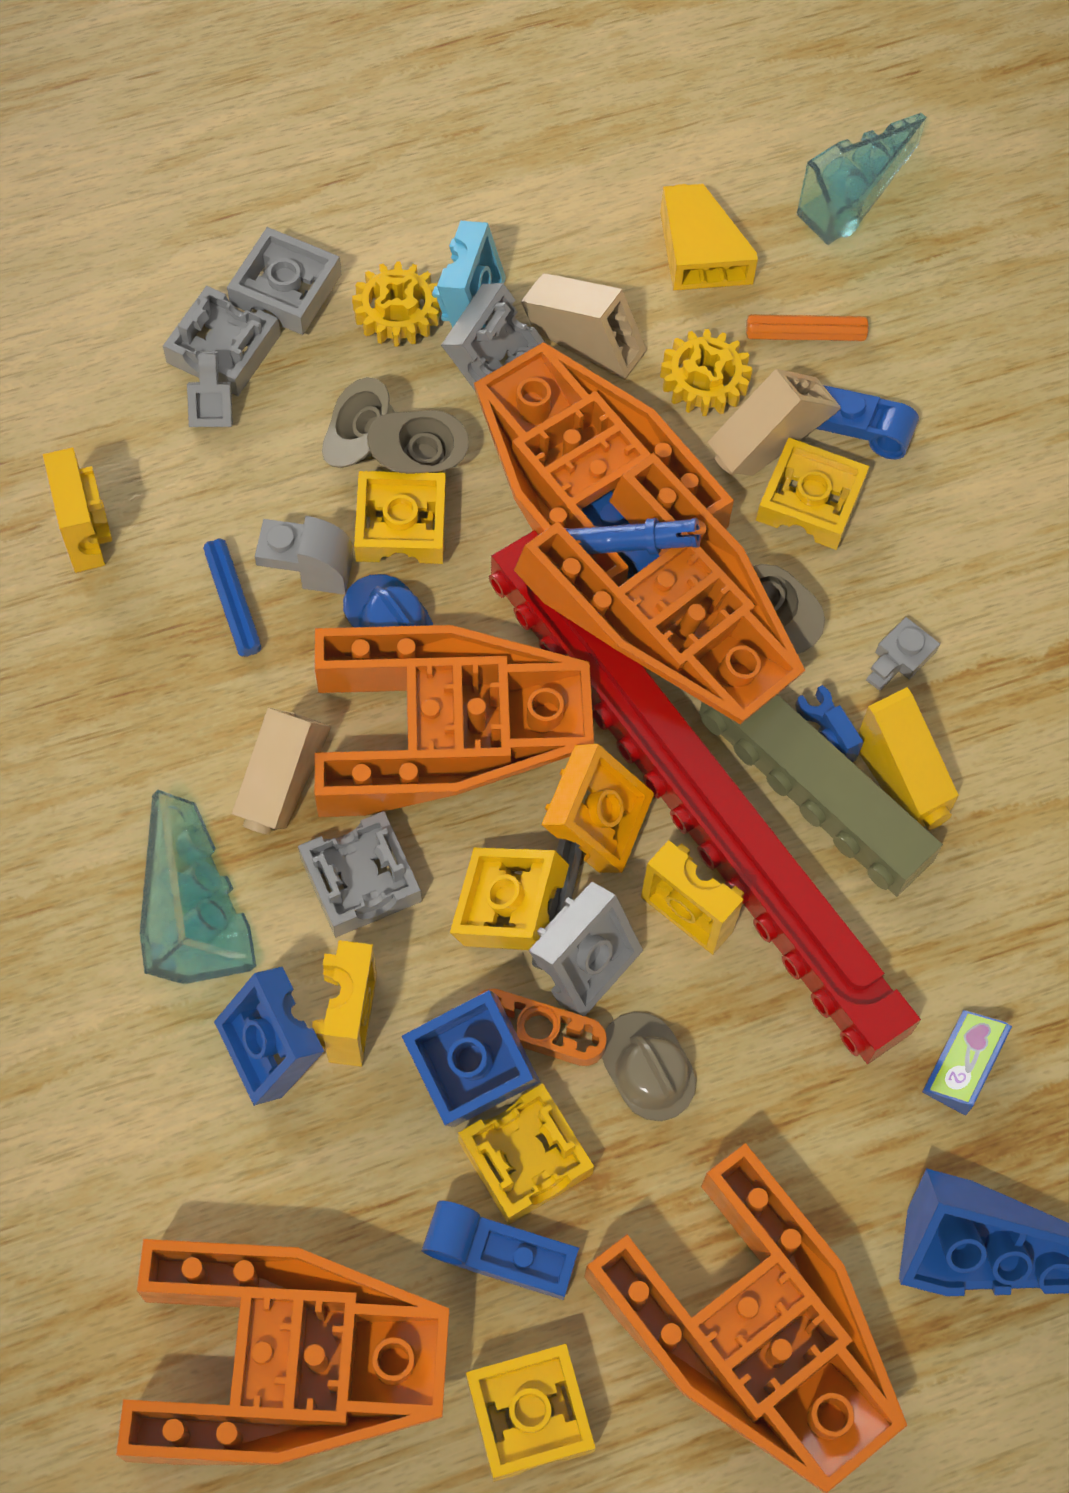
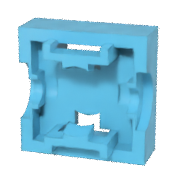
(474, 264)

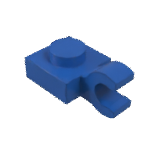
(833, 723)

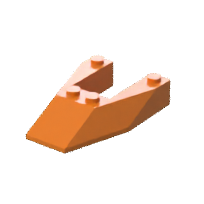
(572, 438)
(687, 614)
(473, 713)
(778, 1350)
(315, 1361)

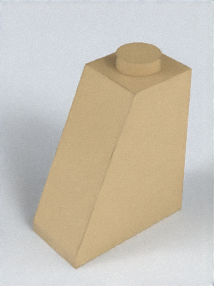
(587, 321)
(778, 409)
(278, 769)

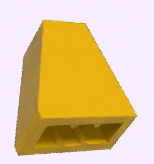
(703, 241)
(906, 759)

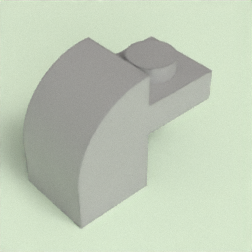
(314, 549)

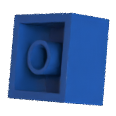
(470, 1059)

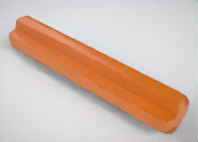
(807, 327)

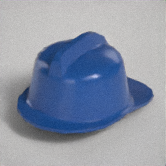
(383, 603)

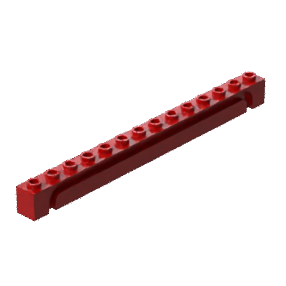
(724, 825)

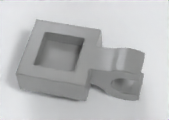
(209, 400)
(902, 651)

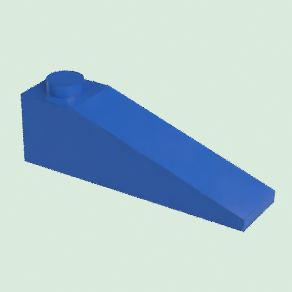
(980, 1239)

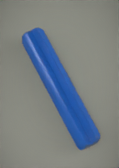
(232, 597)

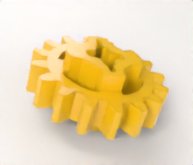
(396, 304)
(705, 372)

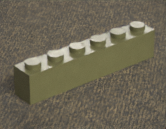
(830, 792)

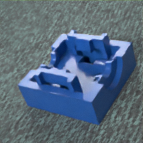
(261, 1025)

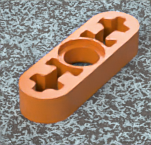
(576, 1027)

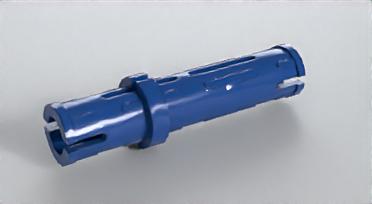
(635, 537)

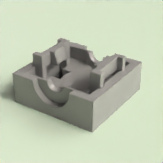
(285, 265)
(228, 335)
(479, 349)
(366, 893)
(586, 948)

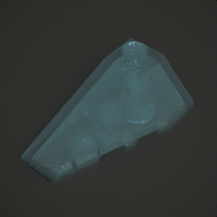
(851, 177)
(186, 910)

